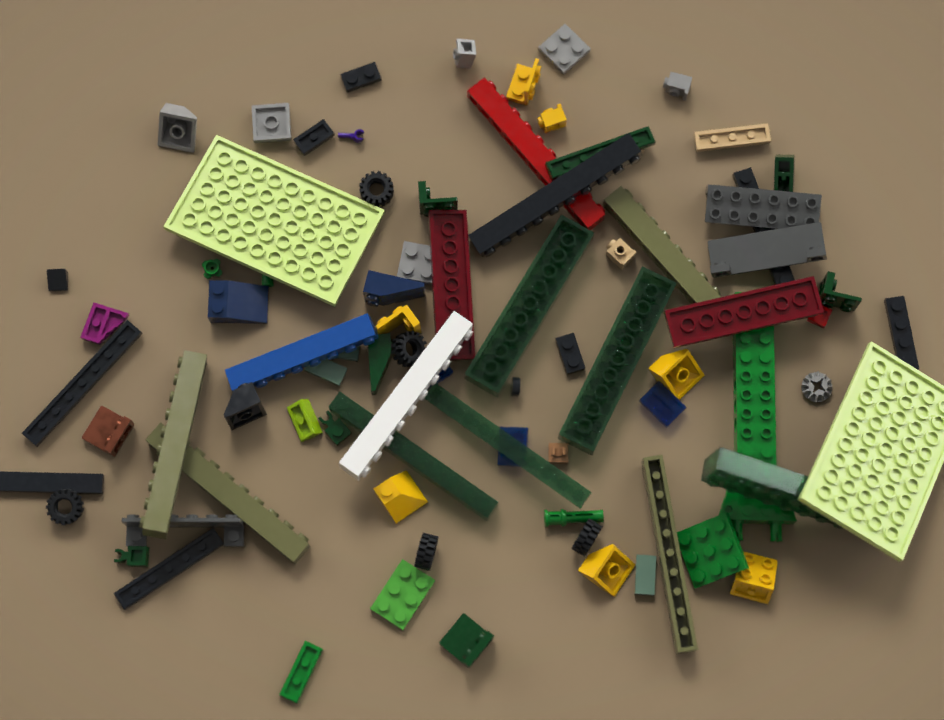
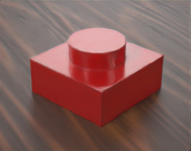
(821, 320)

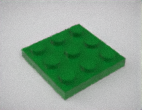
(711, 550)

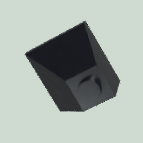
(243, 406)

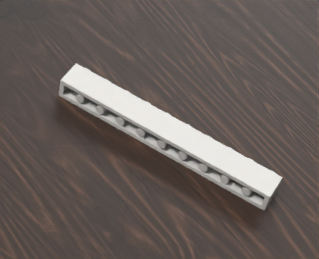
(406, 395)

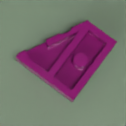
(102, 323)

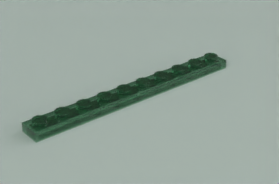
(508, 446)

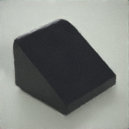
(57, 279)

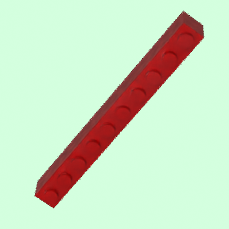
(528, 146)

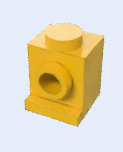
(552, 119)

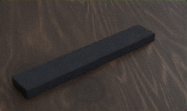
(51, 482)
(168, 568)

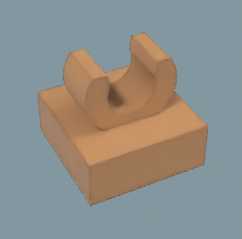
(558, 453)

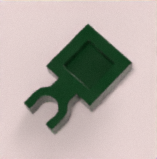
(336, 429)
(136, 556)

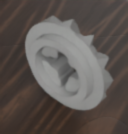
(808, 387)

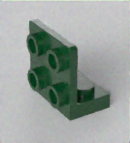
(434, 204)
(834, 299)
(466, 640)

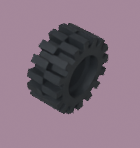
(376, 178)
(400, 348)
(76, 503)
(586, 537)
(426, 551)

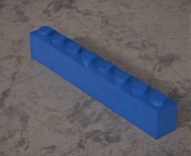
(303, 353)

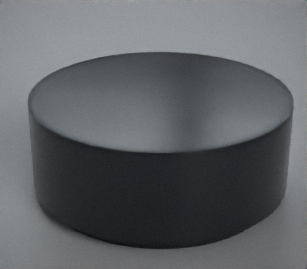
(515, 386)

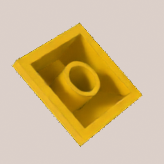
(677, 372)
(400, 496)
(607, 568)

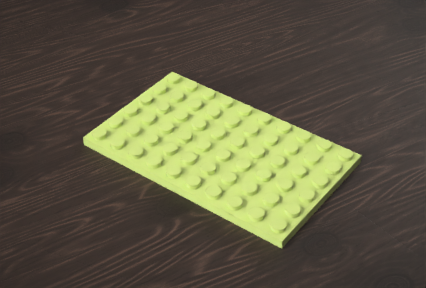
(274, 220)
(880, 453)

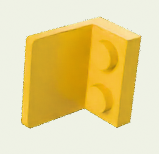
(523, 83)
(399, 316)
(756, 581)

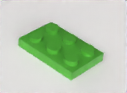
(402, 594)

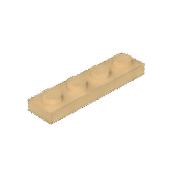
(732, 137)

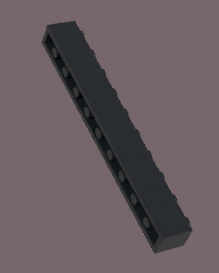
(555, 195)

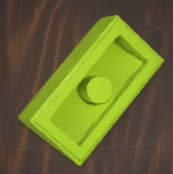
(304, 419)

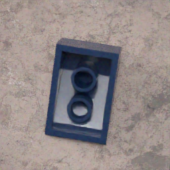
(389, 289)
(237, 302)

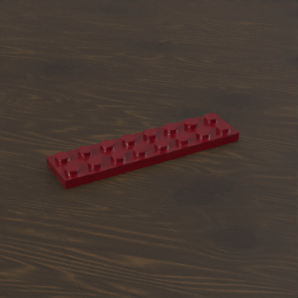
(451, 271)
(743, 312)

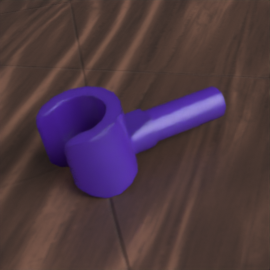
(352, 135)

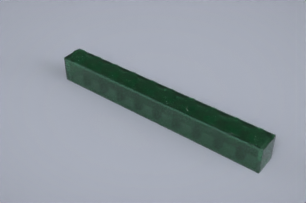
(419, 460)

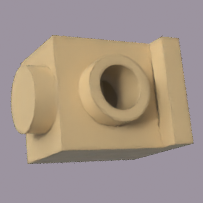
(620, 259)

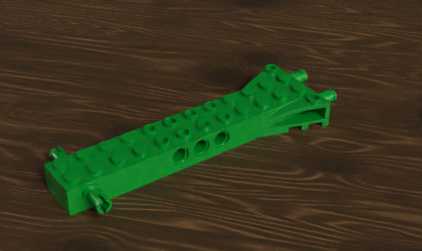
(755, 426)

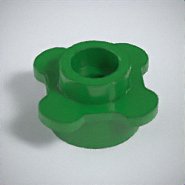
(207, 267)

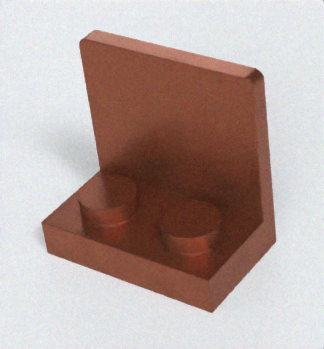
(108, 431)

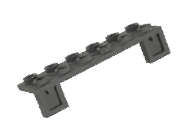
(760, 207)
(766, 250)
(233, 528)

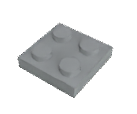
(564, 49)
(271, 122)
(415, 263)

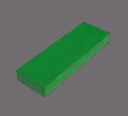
(301, 672)

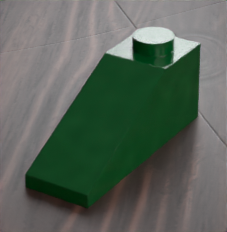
(784, 173)
(379, 359)

